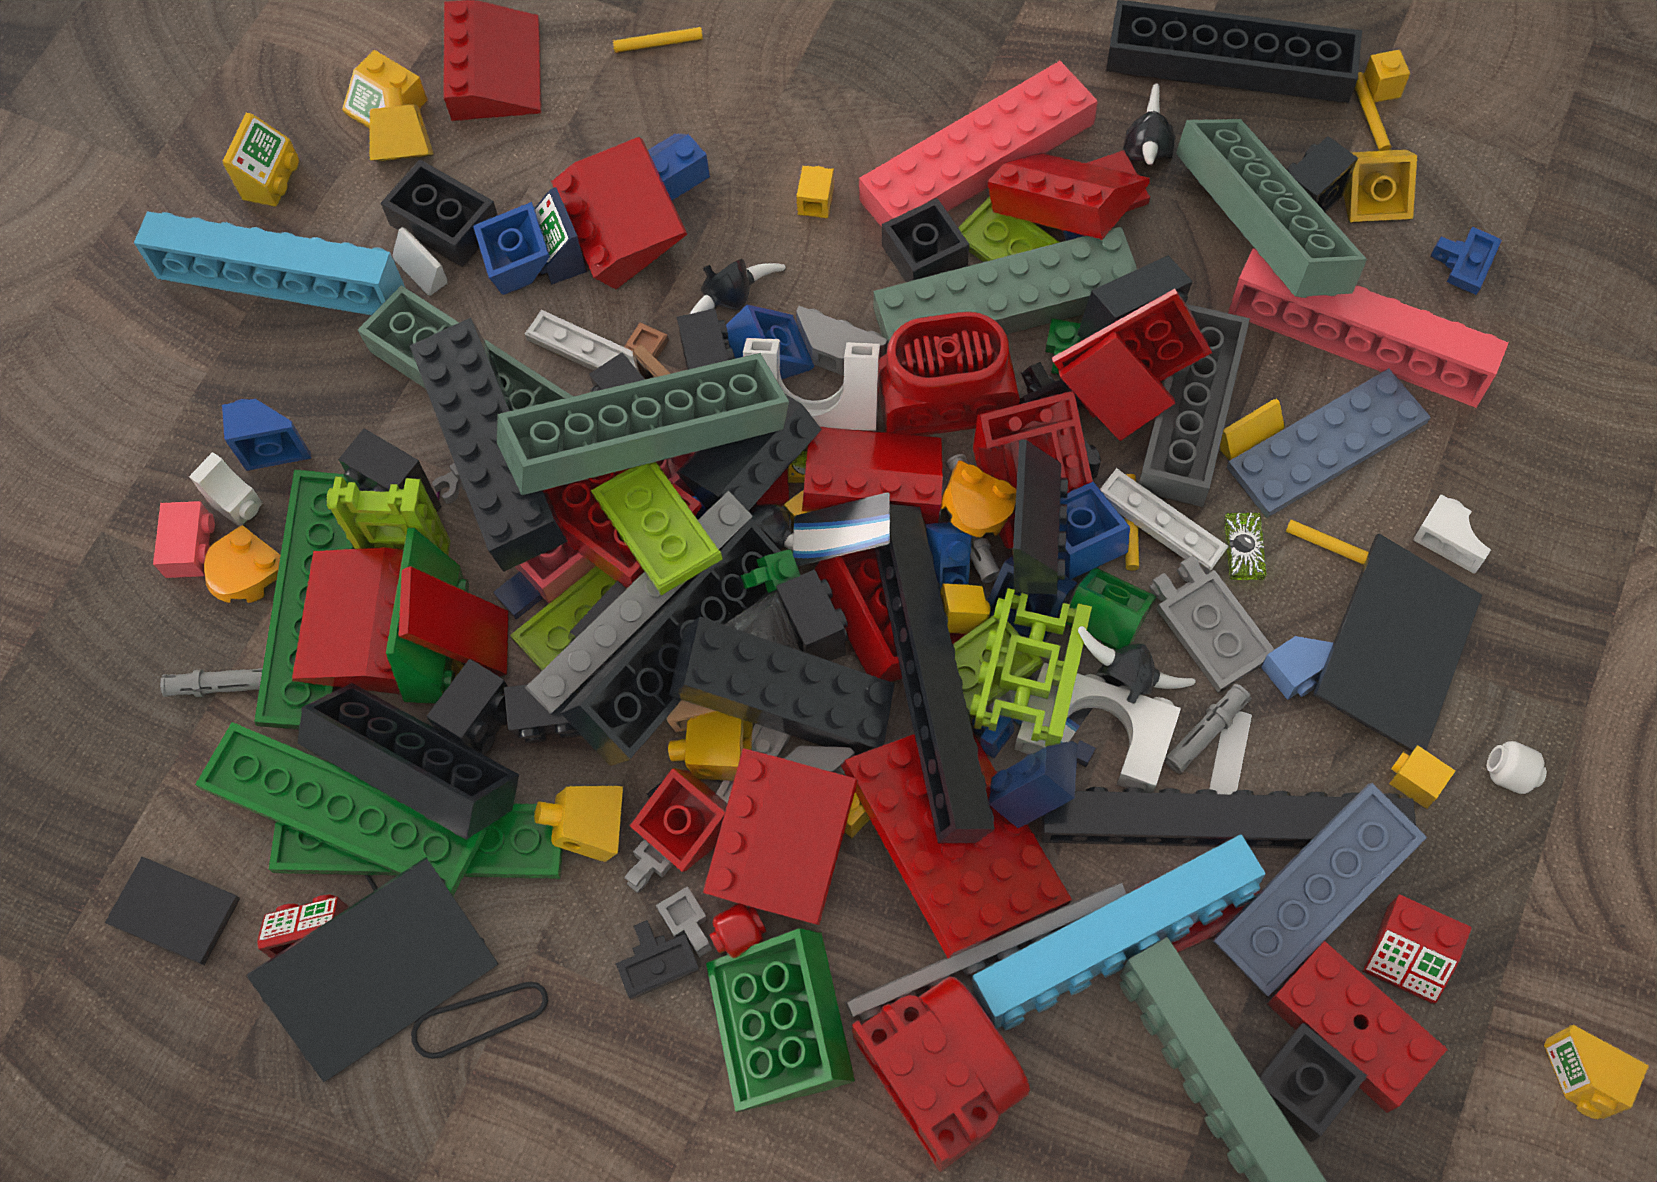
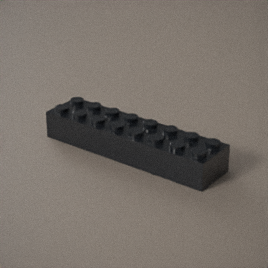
(1234, 51)
(467, 403)
(632, 689)

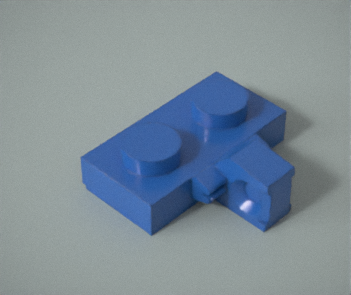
(1467, 259)

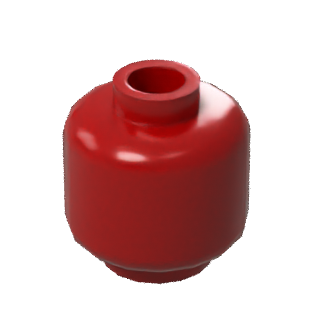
(737, 930)

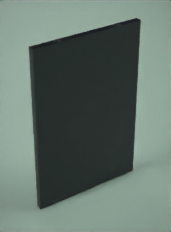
(1398, 645)
(373, 969)

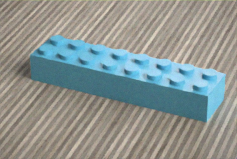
(267, 263)
(1118, 932)

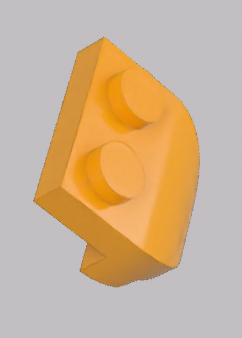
(978, 500)
(240, 566)

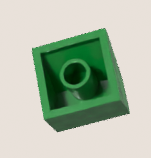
(1116, 608)

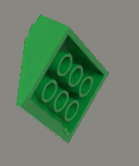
(421, 672)
(779, 1021)

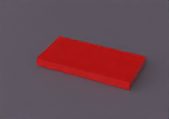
(452, 621)

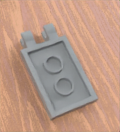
(1211, 624)

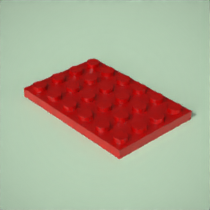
(961, 888)

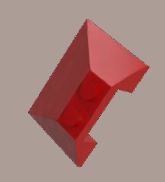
(1046, 423)

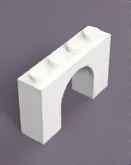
(854, 403)
(1147, 723)

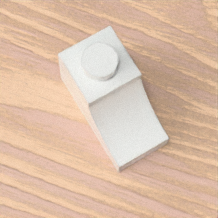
(226, 490)
(1451, 536)

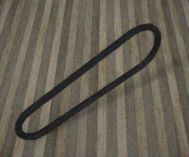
(485, 1035)

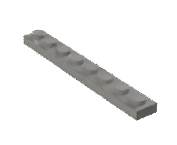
(623, 617)
(972, 960)

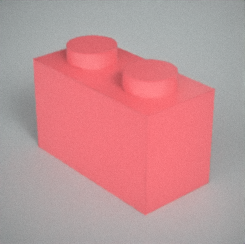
(182, 539)

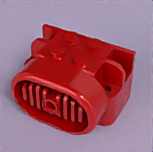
(945, 374)
(943, 1068)

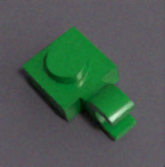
(1061, 337)
(772, 571)

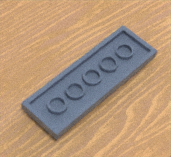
(1327, 442)
(1319, 889)

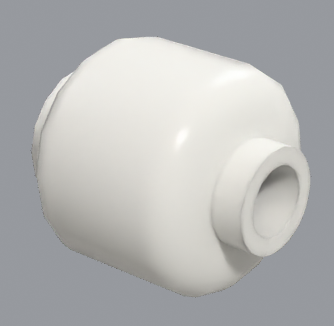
(1516, 767)

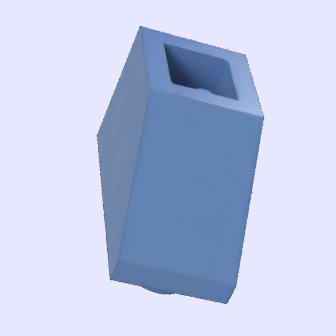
(1297, 665)

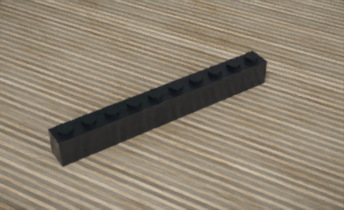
(932, 682)
(1197, 818)

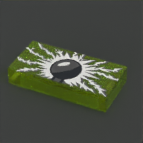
(1245, 546)

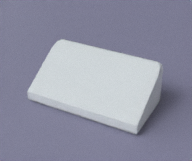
(418, 262)

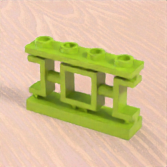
(382, 518)
(1058, 673)

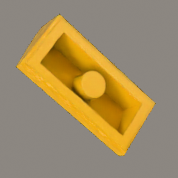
(1252, 429)

